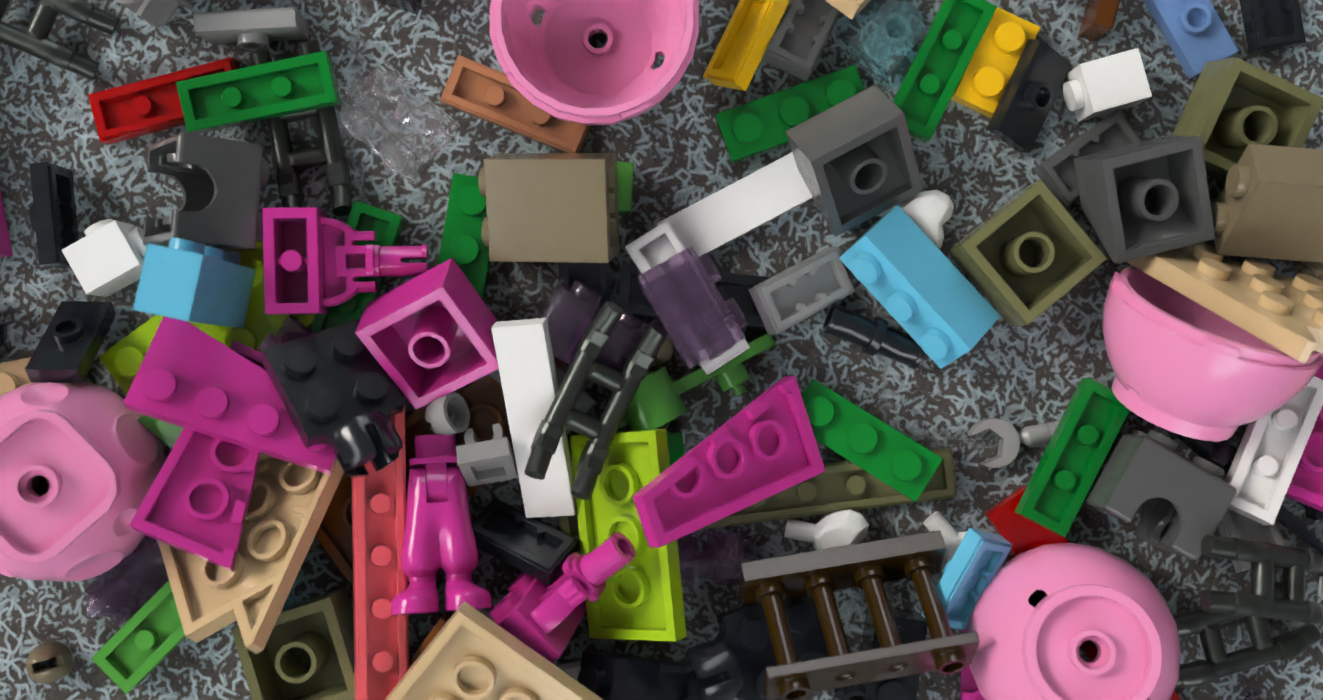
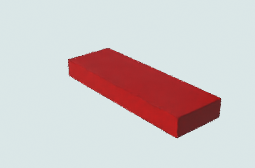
(146, 104)

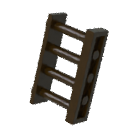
(865, 567)

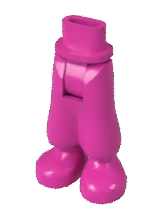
(438, 533)

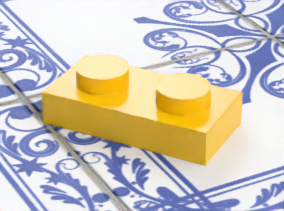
(994, 62)

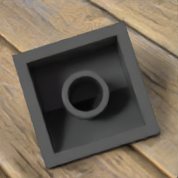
(856, 159)
(1147, 196)

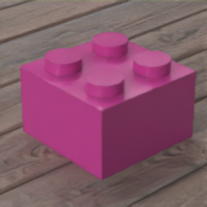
(431, 334)

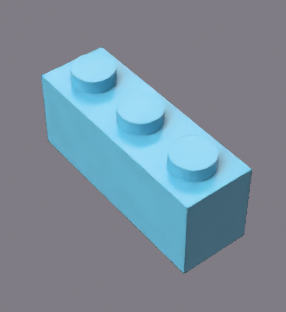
(194, 284)
(920, 287)

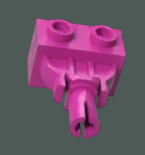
(316, 262)
(549, 615)

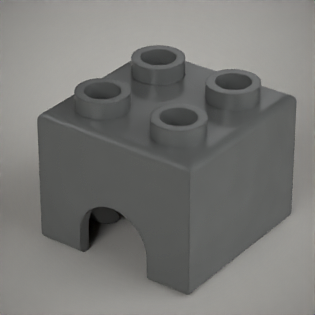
(219, 191)
(1177, 494)

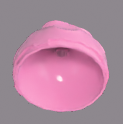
(97, 475)

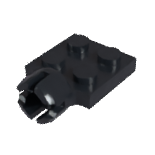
(338, 396)
(738, 656)

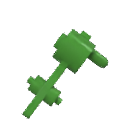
(659, 397)

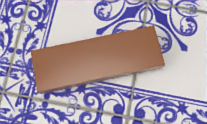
(492, 98)

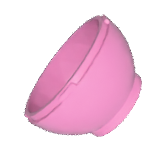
(589, 84)
(1189, 364)
(1088, 597)

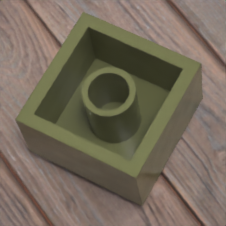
(1242, 106)
(1027, 255)
(306, 653)

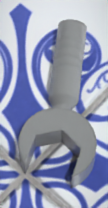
(1011, 439)

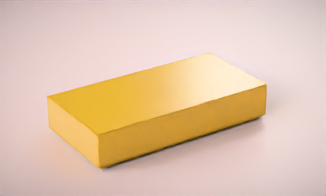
(744, 43)

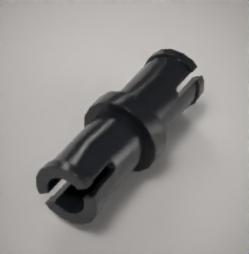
(873, 336)

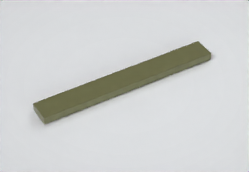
(837, 489)

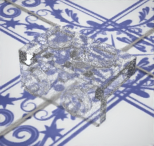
(396, 120)

